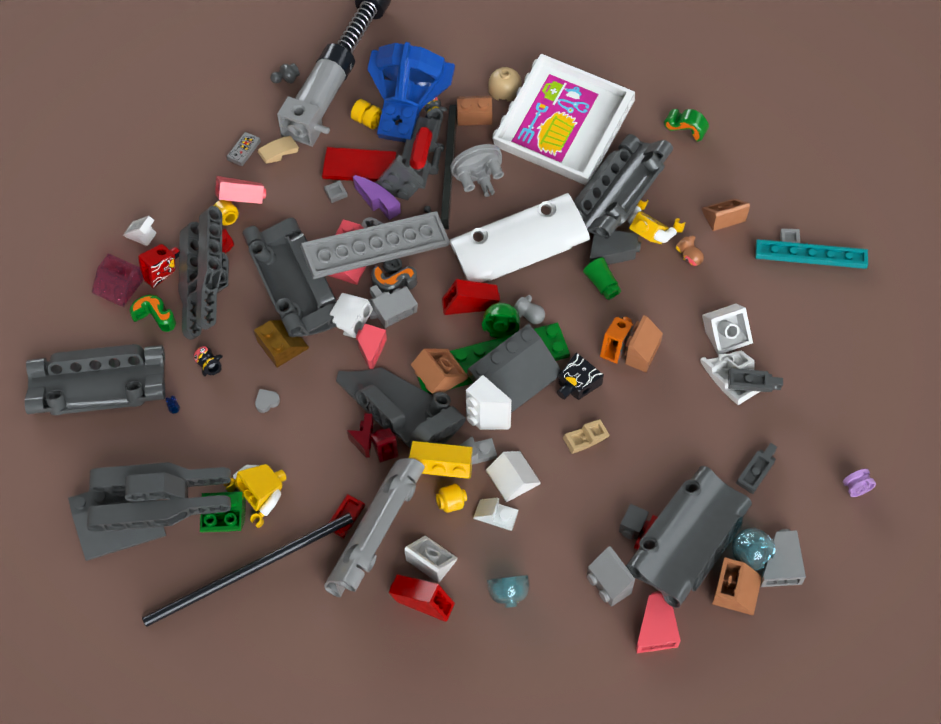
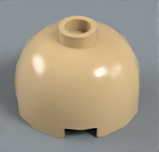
(504, 84)

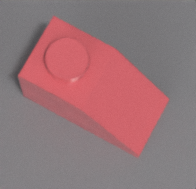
(371, 342)

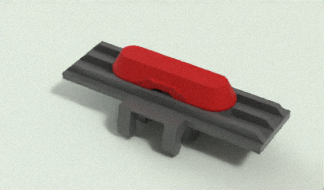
(423, 142)

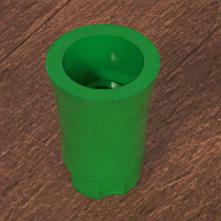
(602, 278)

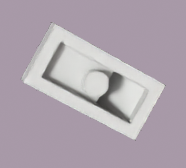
(141, 231)
(496, 514)

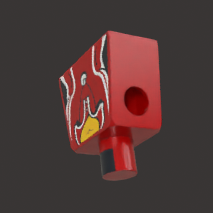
(158, 264)

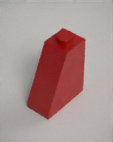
(469, 297)
(422, 596)

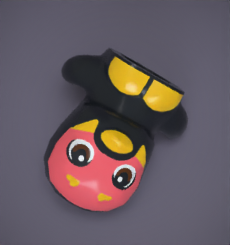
(205, 358)

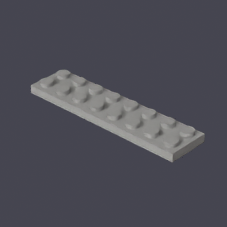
(374, 244)

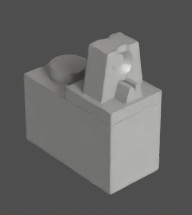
(393, 306)

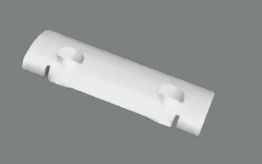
(520, 240)

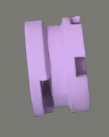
(859, 482)

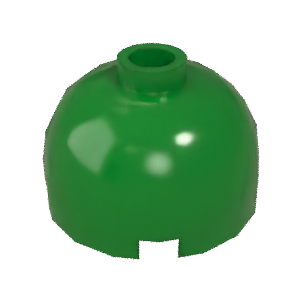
(501, 320)

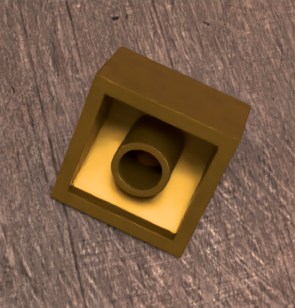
(277, 343)

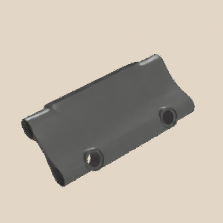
(620, 184)
(98, 383)
(689, 536)

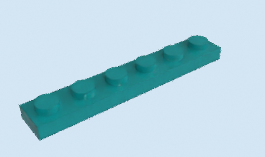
(811, 254)

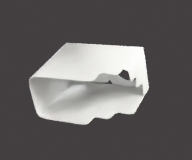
(351, 313)

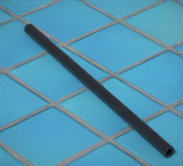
(247, 570)

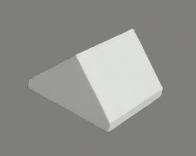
(512, 475)
(429, 558)

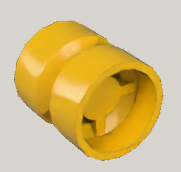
(366, 113)

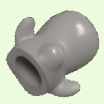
(532, 312)

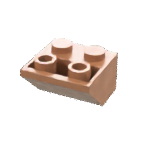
(643, 344)
(737, 587)

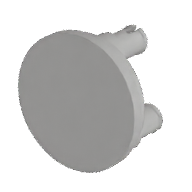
(477, 165)

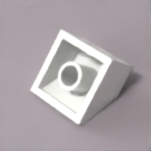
(728, 328)

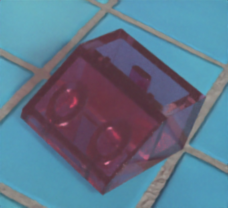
(116, 280)

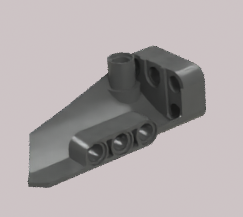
(402, 406)

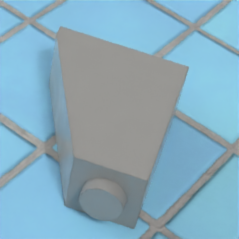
(787, 564)

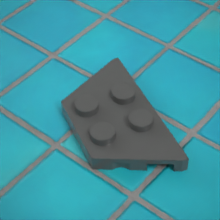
(400, 180)

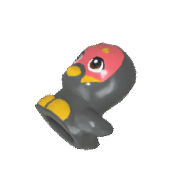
(434, 109)

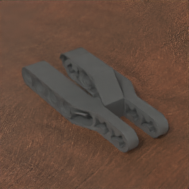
(201, 271)
(153, 483)

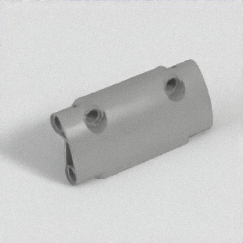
(361, 549)

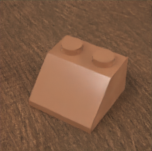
(474, 110)
(438, 370)

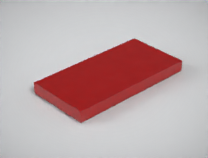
(346, 163)

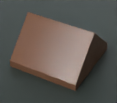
(726, 213)

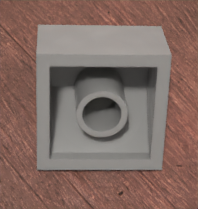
(610, 577)

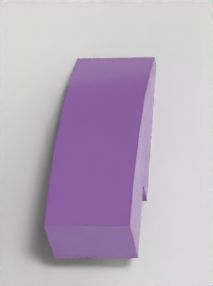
(377, 197)

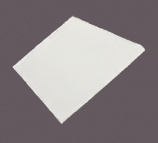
(719, 368)

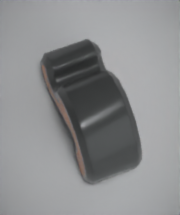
(404, 277)

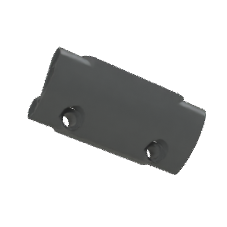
(289, 278)

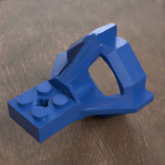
(413, 82)

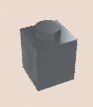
(633, 522)

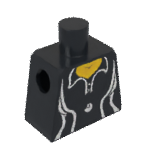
(578, 378)

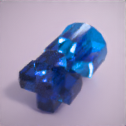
(172, 405)

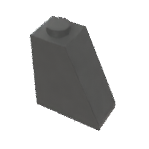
(617, 248)

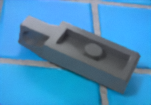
(753, 380)
(757, 469)

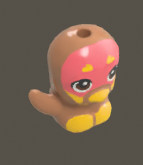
(690, 253)

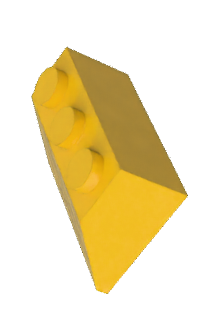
(443, 459)

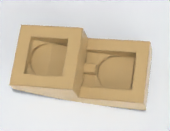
(274, 150)
(586, 437)

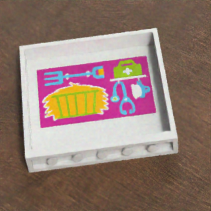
(563, 119)

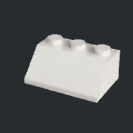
(487, 406)

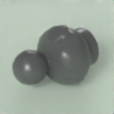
(287, 72)

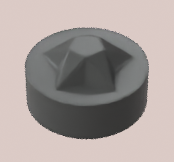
(392, 266)

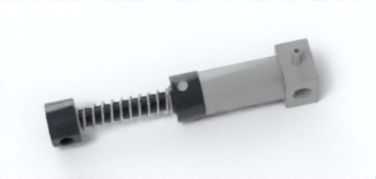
(303, 115)

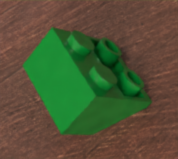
(225, 521)

